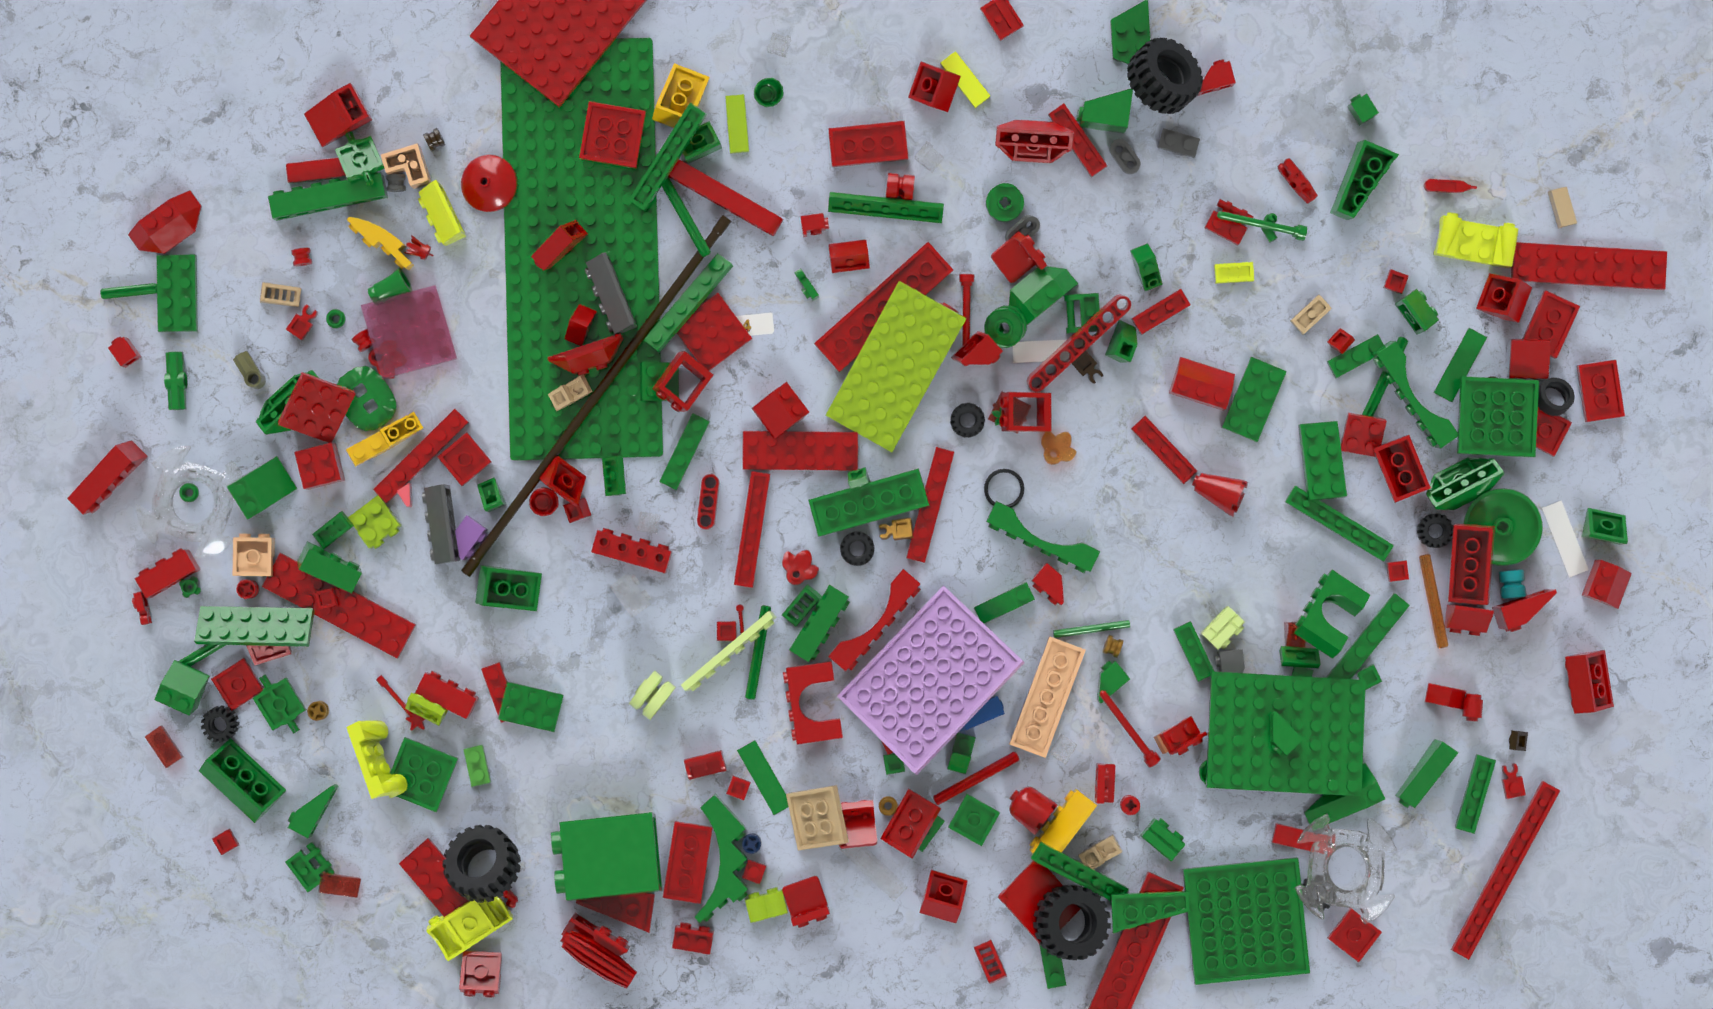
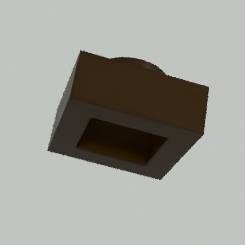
(1518, 740)

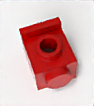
(814, 224)

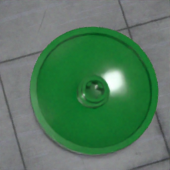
(1515, 522)

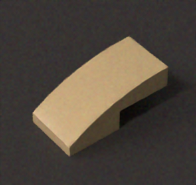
(570, 392)
(1100, 852)

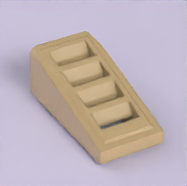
(265, 286)

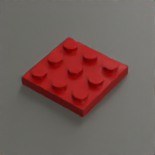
(612, 134)
(713, 332)
(316, 407)

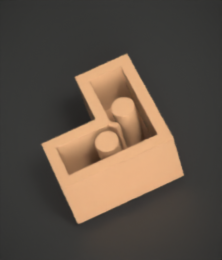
(408, 160)

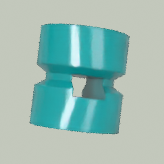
(1512, 583)

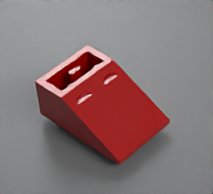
(337, 115)

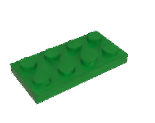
(177, 293)
(1254, 399)
(1322, 460)

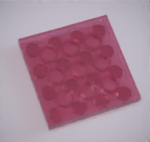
(408, 332)

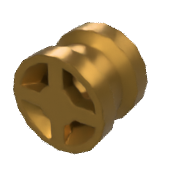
(1112, 646)
(314, 710)

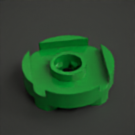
(1013, 196)

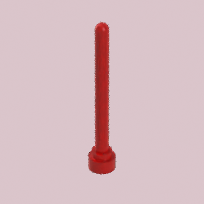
(966, 281)
(1150, 758)

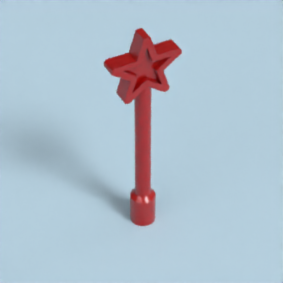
(414, 718)

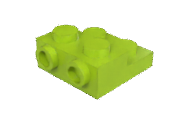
(375, 522)

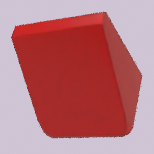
(579, 512)

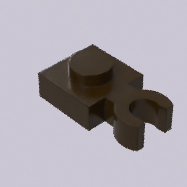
(1085, 364)

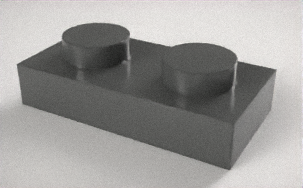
(1178, 143)

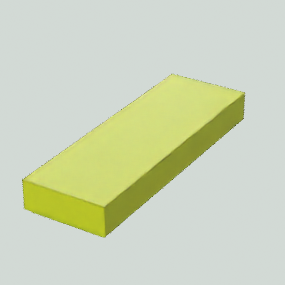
(968, 82)

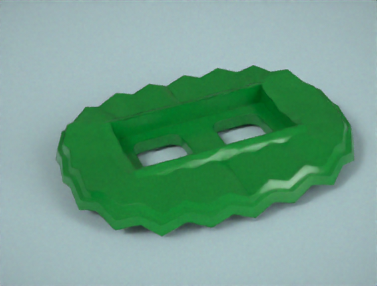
(377, 390)

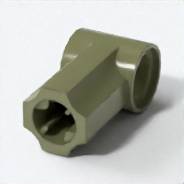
(248, 369)

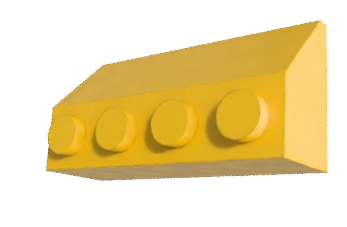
(1066, 821)

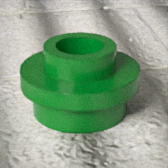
(335, 312)
(182, 492)

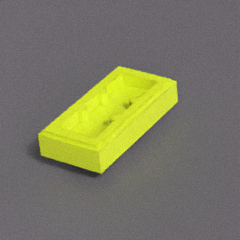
(1234, 272)

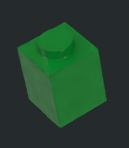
(1362, 108)

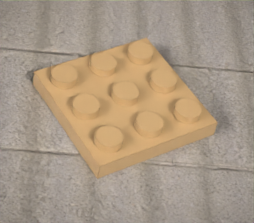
(817, 817)

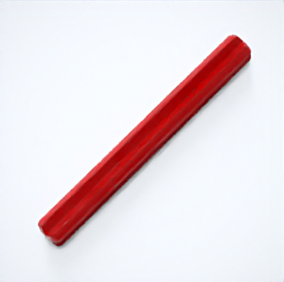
(976, 778)

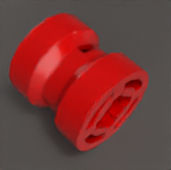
(244, 587)

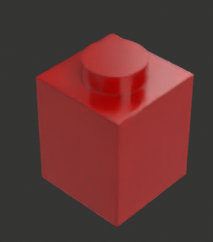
(124, 351)

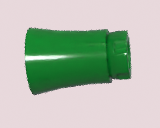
(393, 285)

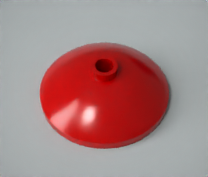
(500, 183)

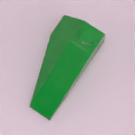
(1342, 806)

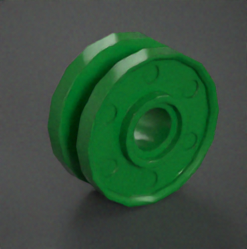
(1015, 320)

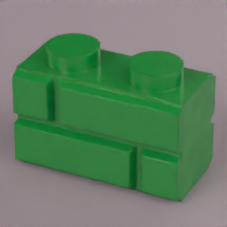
(1162, 839)

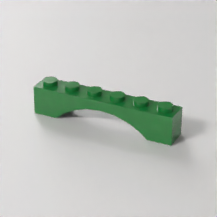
(1393, 362)
(1078, 554)

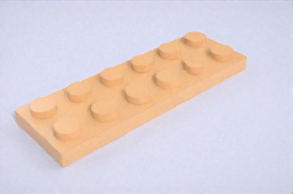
(1047, 697)

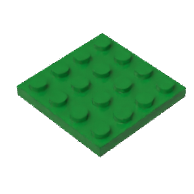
(1497, 416)

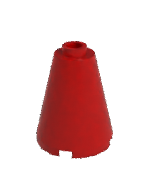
(1221, 491)

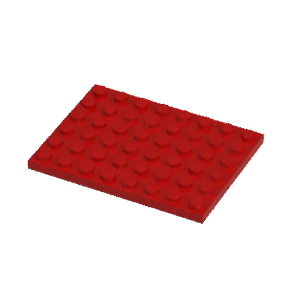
(553, 40)

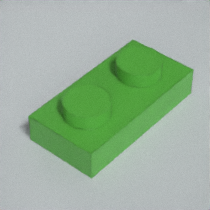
(477, 765)

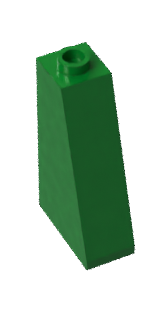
(1426, 773)

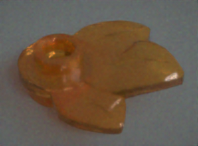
(1060, 445)

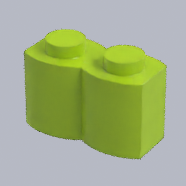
(766, 905)

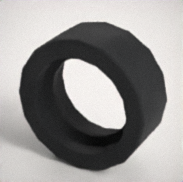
(1566, 391)

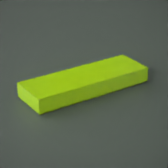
(737, 124)

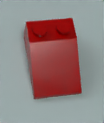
(1521, 610)

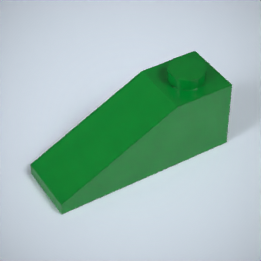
(1004, 603)
(307, 817)

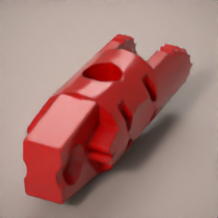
(1297, 180)

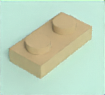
(1311, 314)

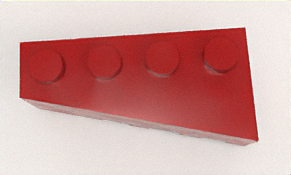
(107, 476)

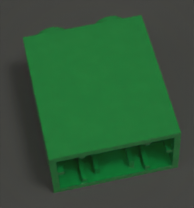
(607, 856)

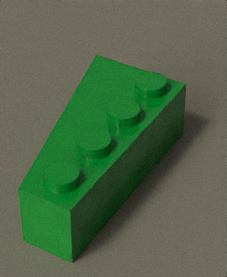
(1361, 178)
(819, 622)

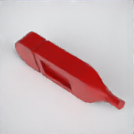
(1447, 186)

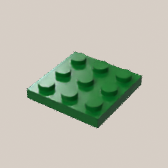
(425, 772)

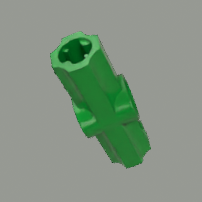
(175, 380)

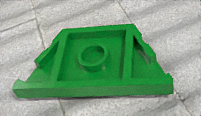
(1130, 32)

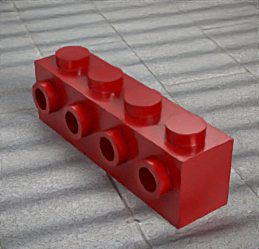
(632, 551)

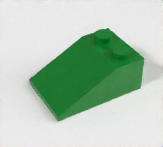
(261, 487)
(508, 588)

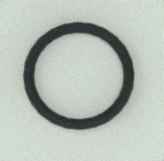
(1004, 471)

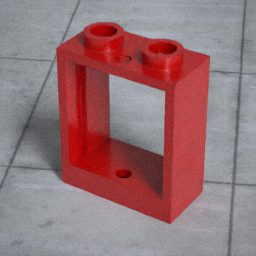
(695, 368)
(1044, 416)

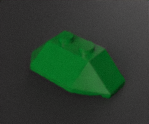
(1040, 291)
(275, 405)
(1463, 482)

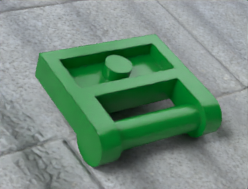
(1088, 308)

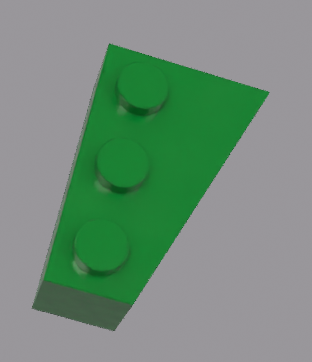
(329, 567)

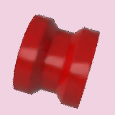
(301, 256)
(362, 340)
(1126, 805)

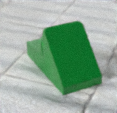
(961, 753)

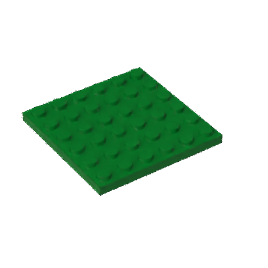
(1246, 921)

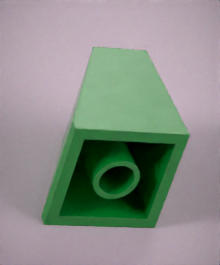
(1107, 112)

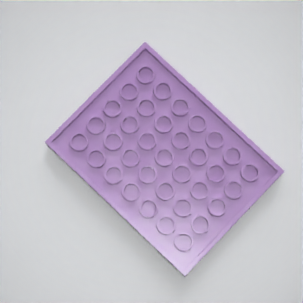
(930, 680)

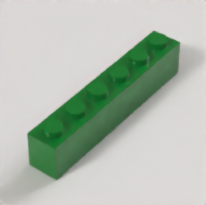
(326, 196)

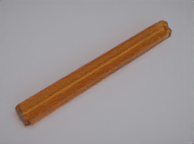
(1433, 601)

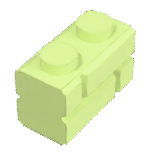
(1222, 628)

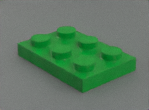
(530, 706)

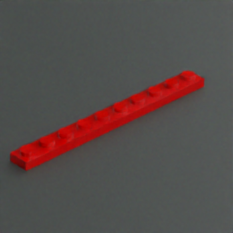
(1505, 870)

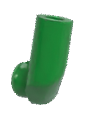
(1270, 234)

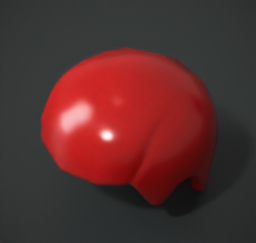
(543, 501)

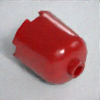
(1031, 808)

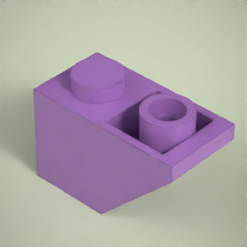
(468, 535)

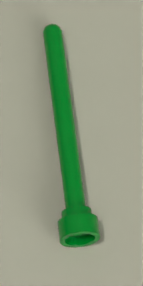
(1298, 232)

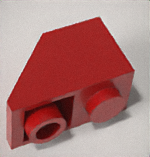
(1050, 582)

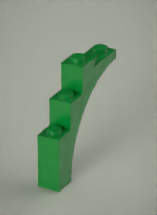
(729, 884)

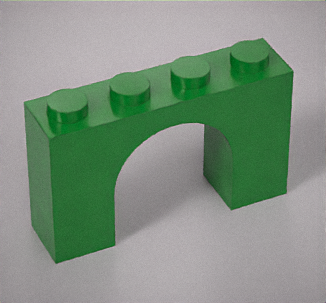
(1314, 627)

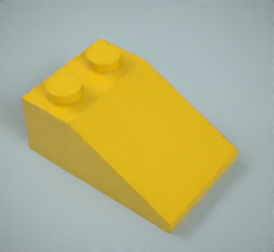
(680, 89)

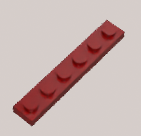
(421, 455)
(928, 515)
(752, 529)

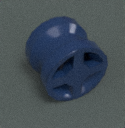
(751, 846)

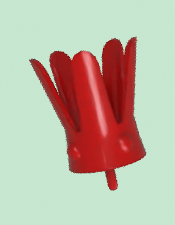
(418, 249)

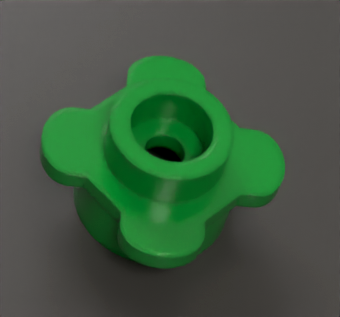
(184, 584)

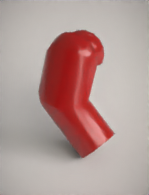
(512, 898)

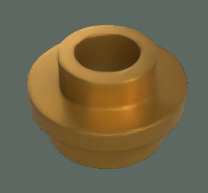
(892, 810)

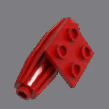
(601, 954)

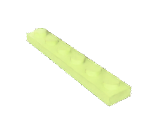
(735, 646)

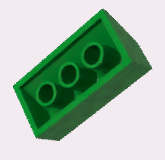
(242, 780)

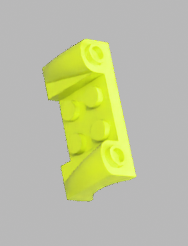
(1476, 241)
(370, 755)
(468, 925)

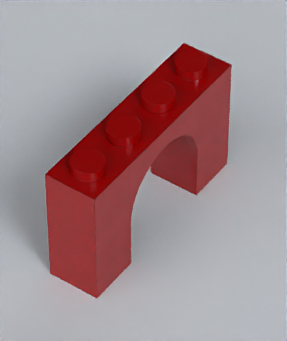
(806, 729)

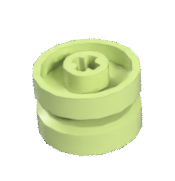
(652, 695)

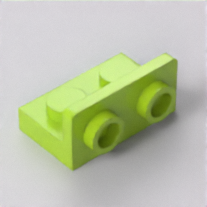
(426, 709)

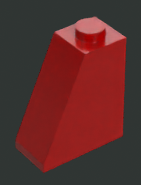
(559, 244)

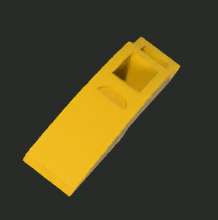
(375, 236)
(384, 439)

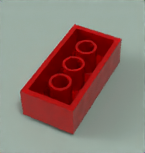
(1471, 564)

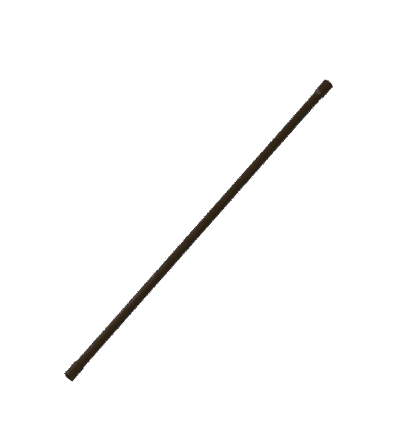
(475, 560)

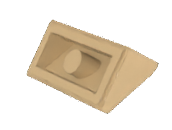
(1562, 207)

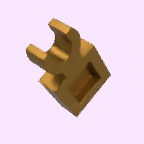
(900, 529)

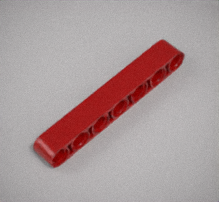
(725, 197)
(1088, 340)

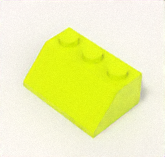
(440, 213)

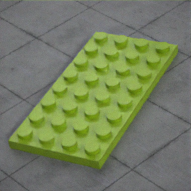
(895, 366)

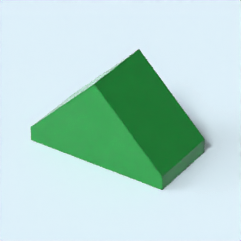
(491, 495)

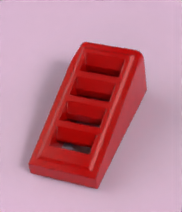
(991, 979)

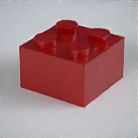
(319, 466)

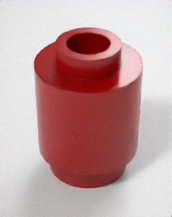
(1472, 707)

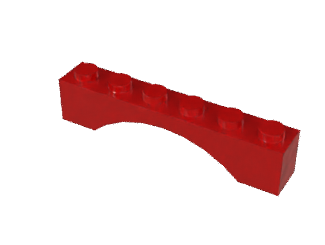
(849, 650)

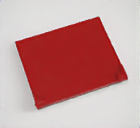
(1027, 890)

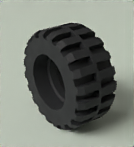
(1150, 84)
(466, 847)
(1095, 922)

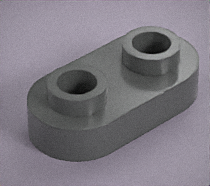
(1127, 155)
(1021, 227)

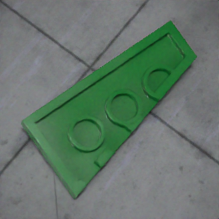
(1140, 908)

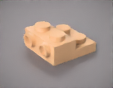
(253, 555)

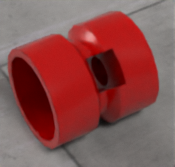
(900, 186)

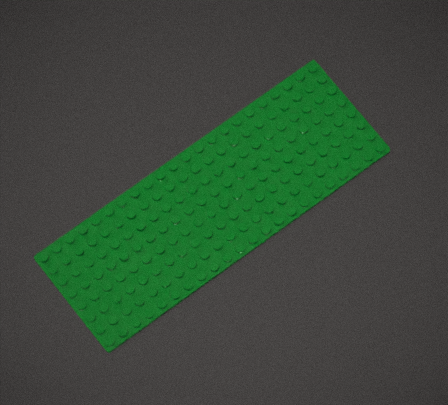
(552, 191)

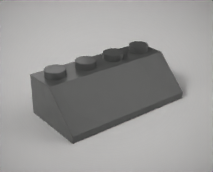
(611, 294)
(441, 523)

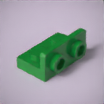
(614, 476)

